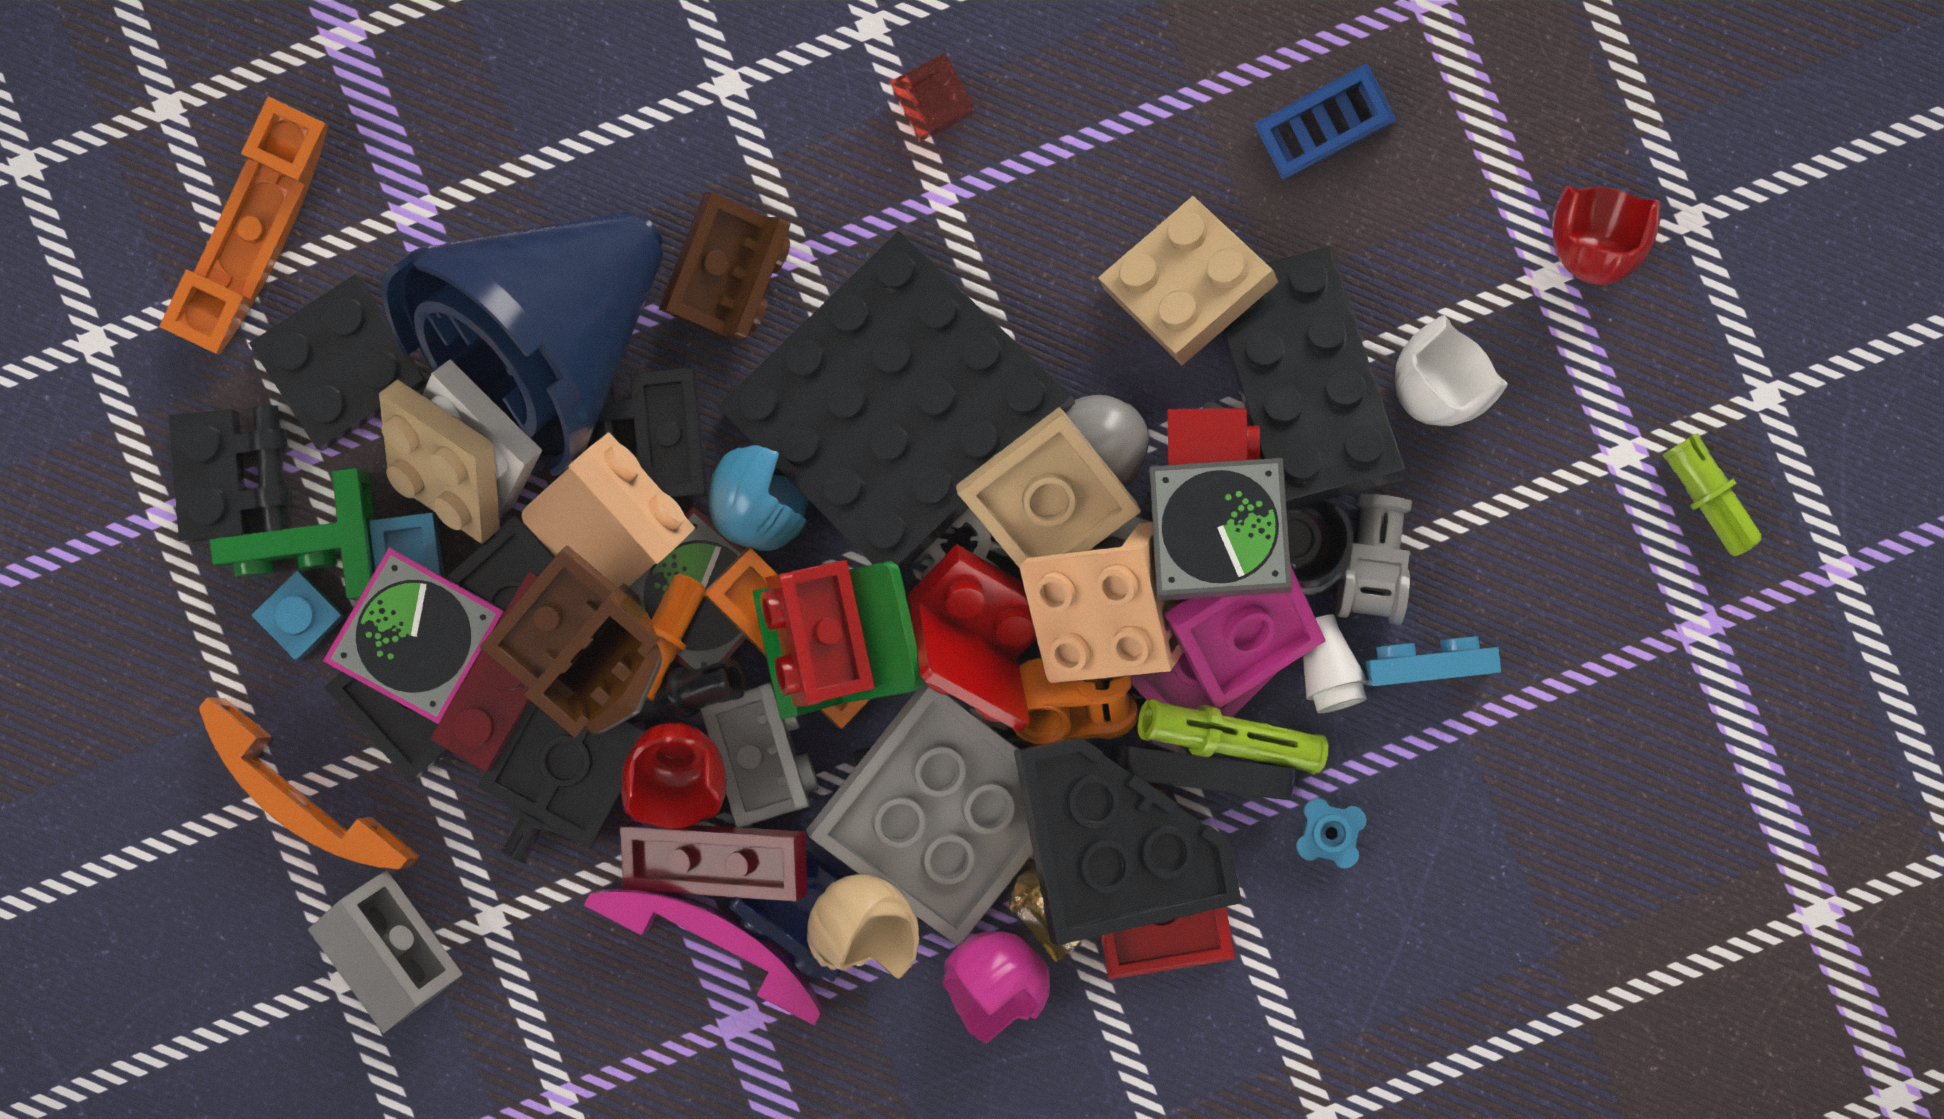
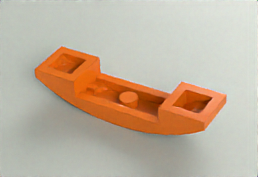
(251, 228)
(239, 745)

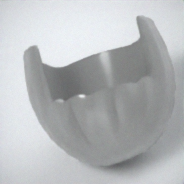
(1114, 432)

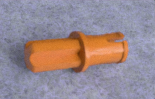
(672, 621)

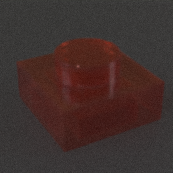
(932, 97)

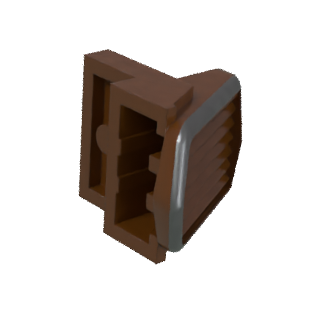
(579, 646)

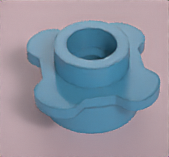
(1316, 844)

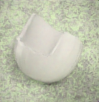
(1445, 376)

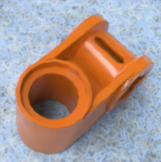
(1074, 707)

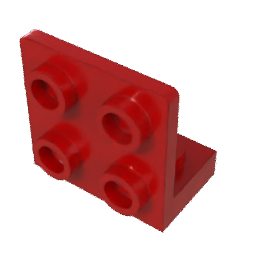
(970, 632)

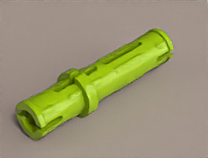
(1210, 732)

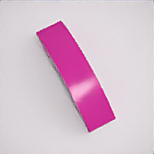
(784, 983)

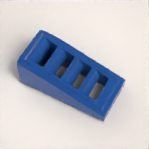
(1374, 97)

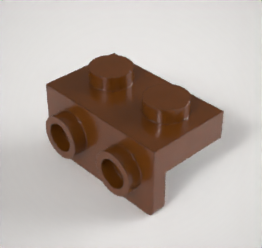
(726, 267)

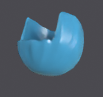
(752, 503)

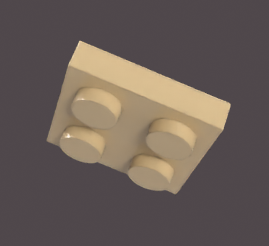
(1188, 280)
(439, 461)
(1048, 493)

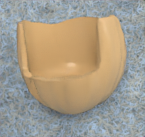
(863, 921)

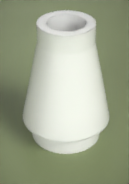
(1332, 671)

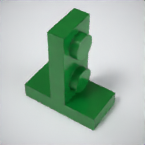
(316, 544)

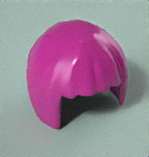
(996, 981)

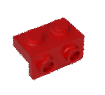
(817, 633)

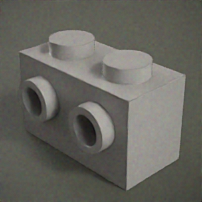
(384, 951)

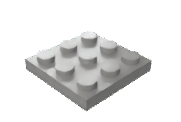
(933, 813)

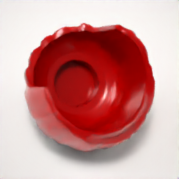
(1603, 232)
(673, 777)

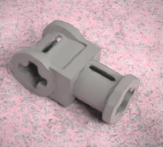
(1377, 561)

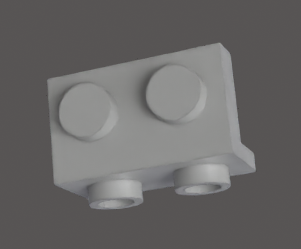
(759, 757)

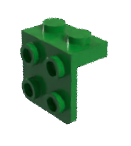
(886, 636)

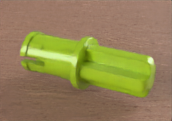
(1713, 495)

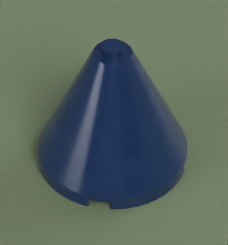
(531, 318)

